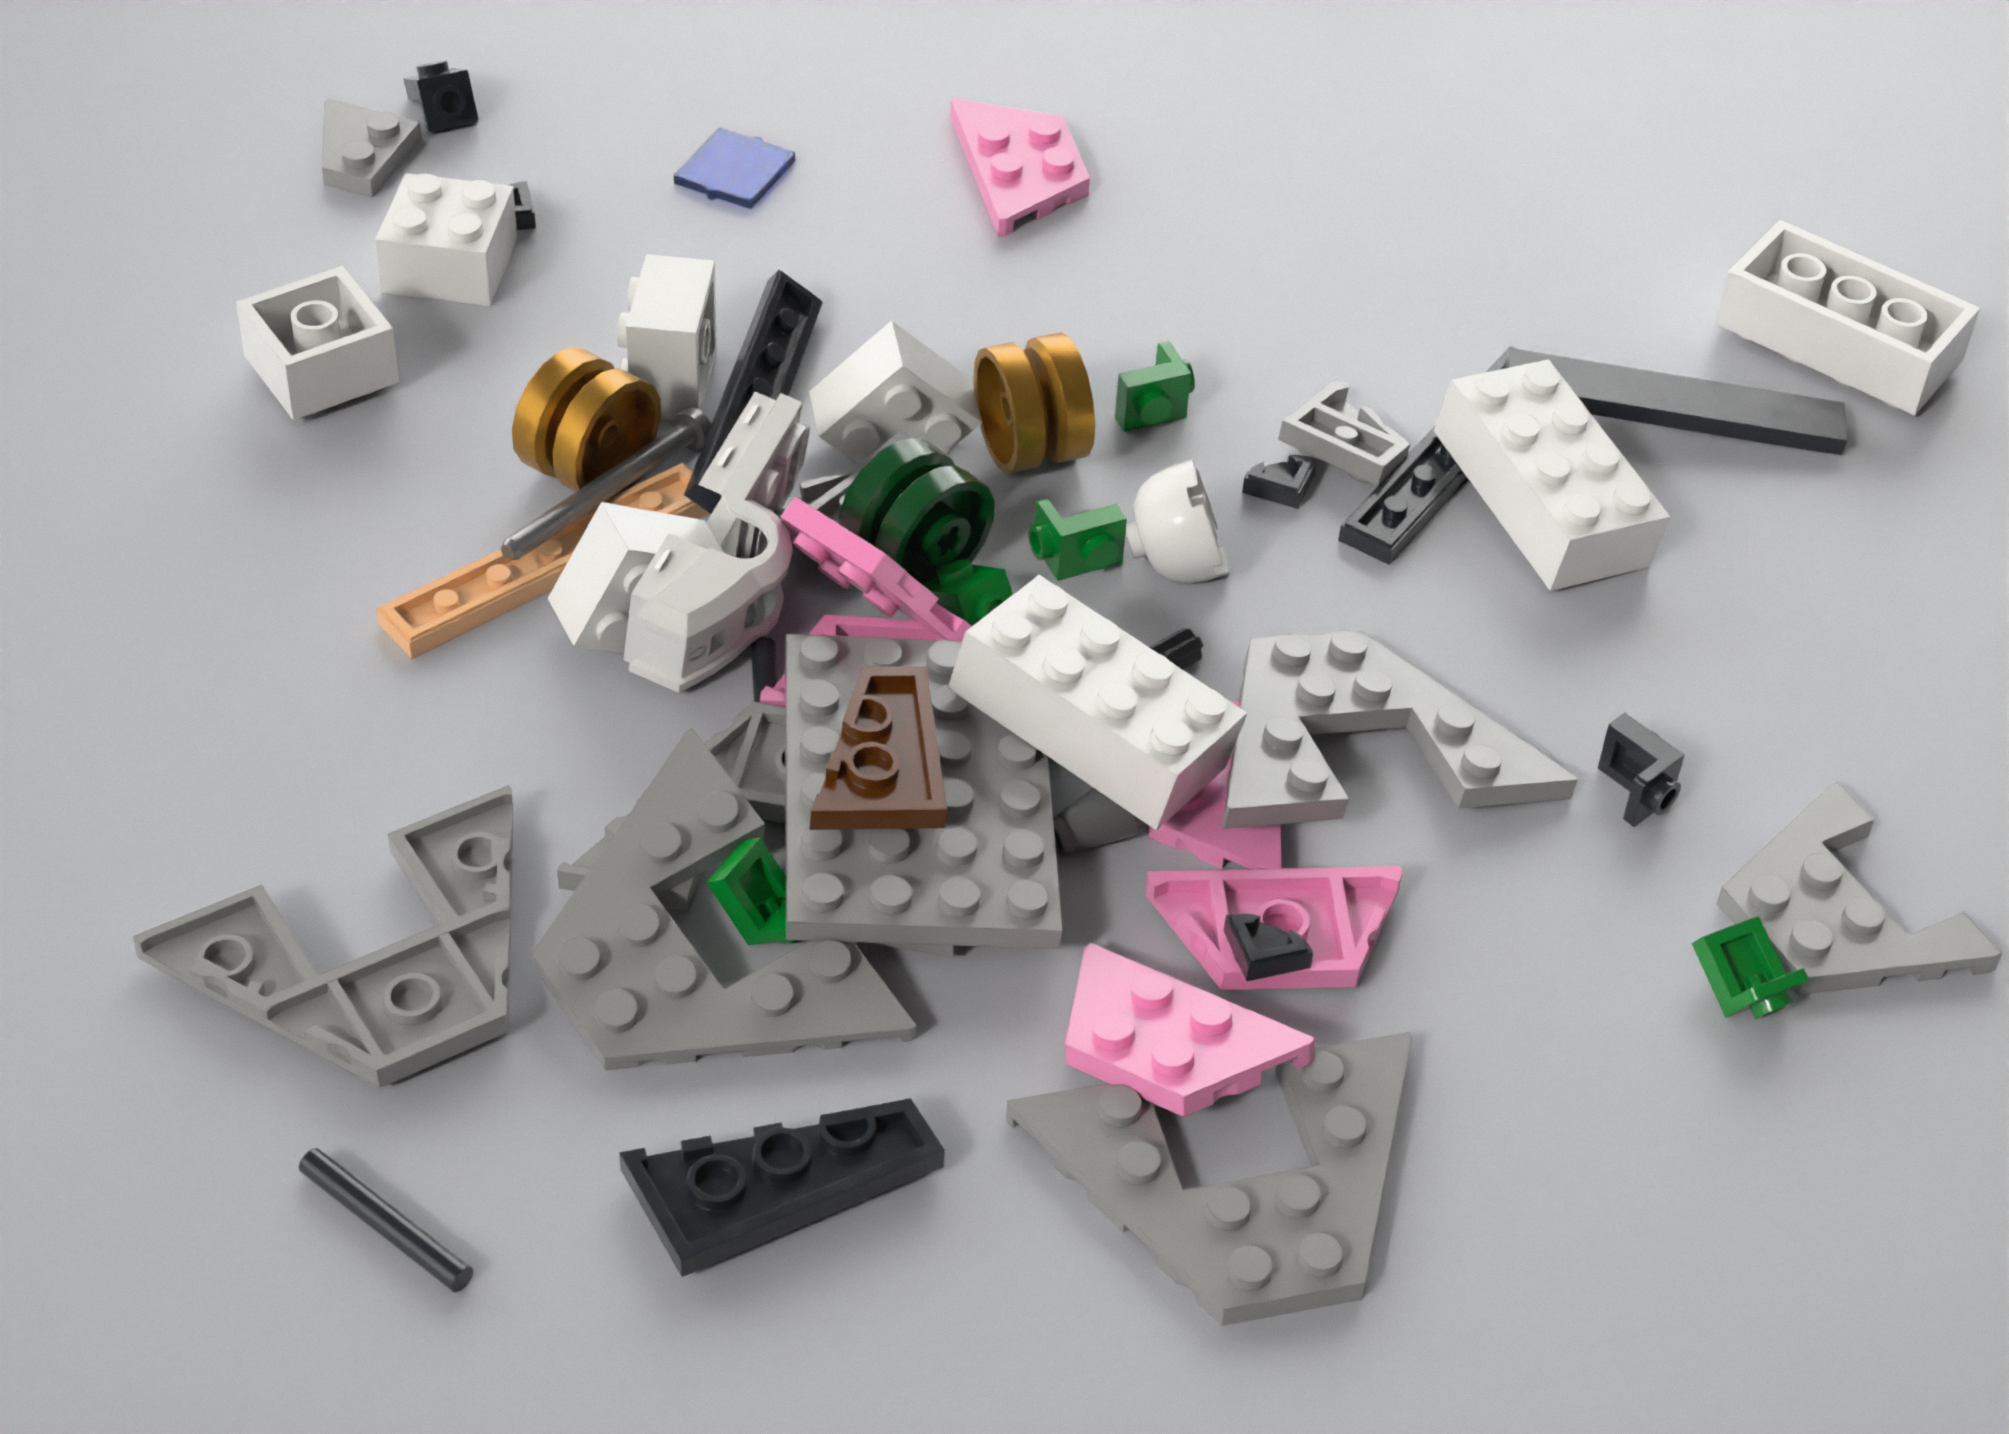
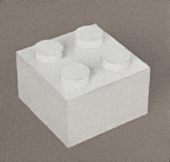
(446, 239)
(671, 330)
(318, 342)

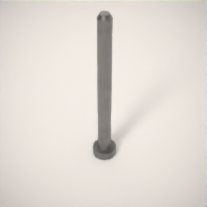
(688, 431)

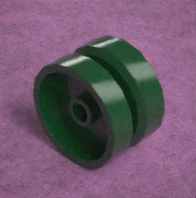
(918, 508)

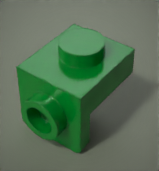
(1155, 392)
(1079, 541)
(969, 589)
(752, 892)
(1746, 970)

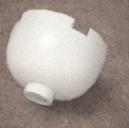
(1177, 526)

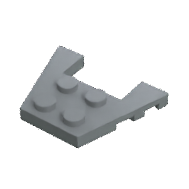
(1829, 921)

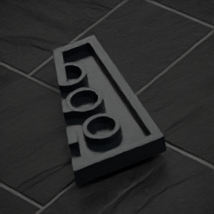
(755, 1188)

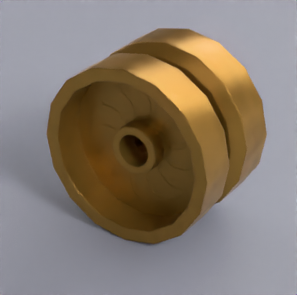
(1034, 402)
(583, 417)

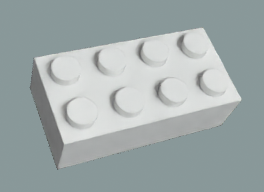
(1846, 316)
(1550, 474)
(1097, 701)

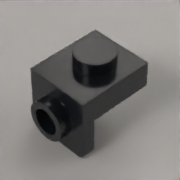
(443, 96)
(1641, 765)

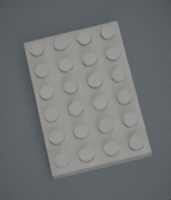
(966, 884)

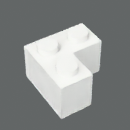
(892, 388)
(607, 565)

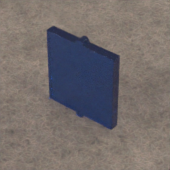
(734, 168)

